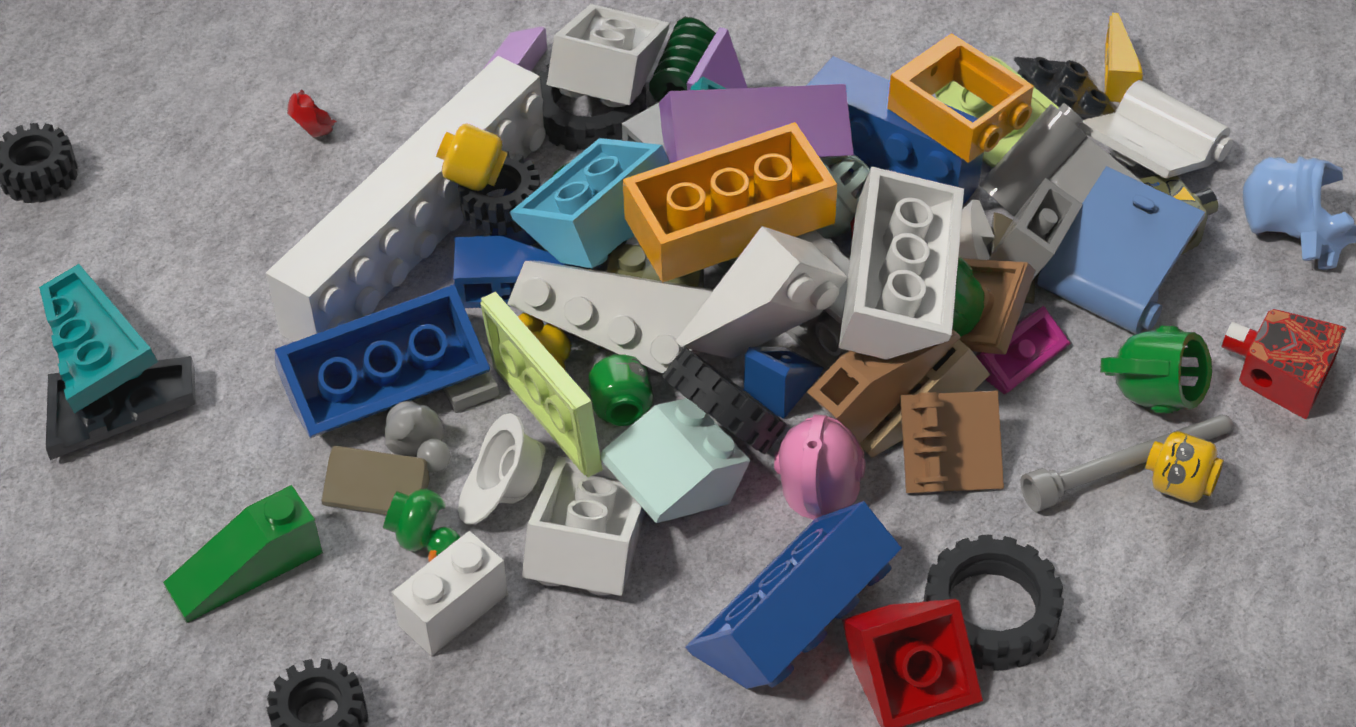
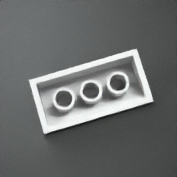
(902, 265)

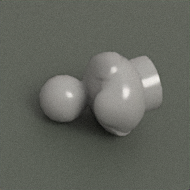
(417, 433)

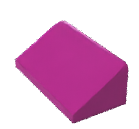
(1032, 345)

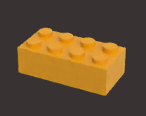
(719, 199)

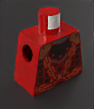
(1286, 357)

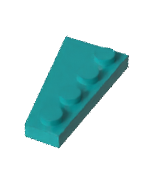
(91, 338)

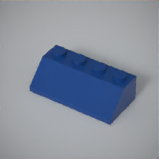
(380, 361)
(797, 597)

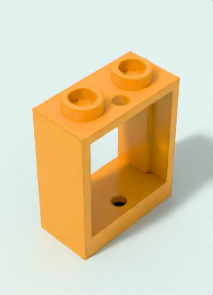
(958, 61)

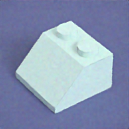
(676, 461)

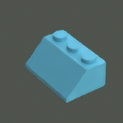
(582, 206)

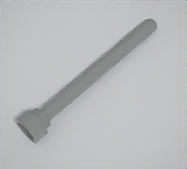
(1044, 488)

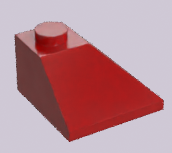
(913, 660)

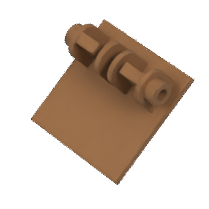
(951, 441)

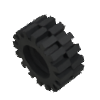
(44, 177)
(495, 211)
(317, 684)

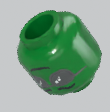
(620, 389)

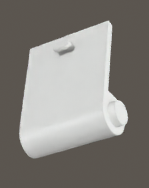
(1160, 133)

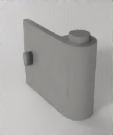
(1050, 150)

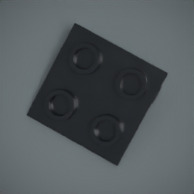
(1066, 84)

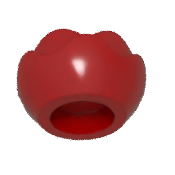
(309, 115)

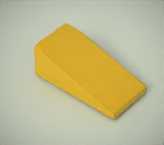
(1121, 61)

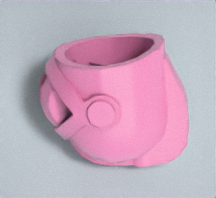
(820, 466)

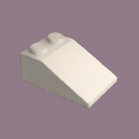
(605, 54)
(764, 294)
(582, 531)

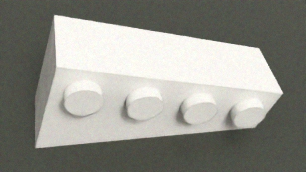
(610, 309)

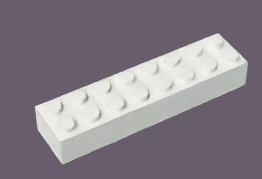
(399, 209)

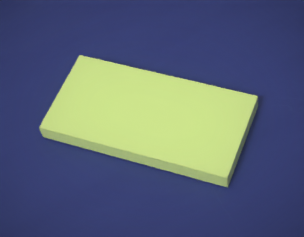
(542, 384)

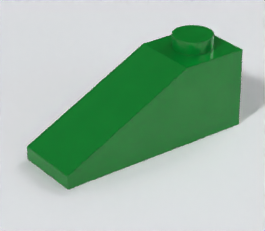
(245, 554)

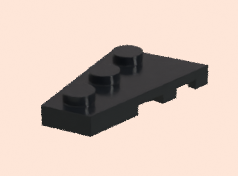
(150, 396)

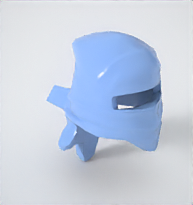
(1288, 200)

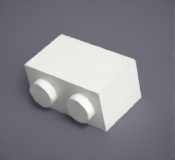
(450, 593)

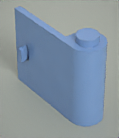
(1119, 254)

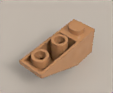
(866, 388)

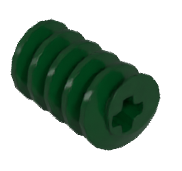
(680, 56)

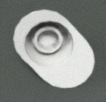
(503, 471)

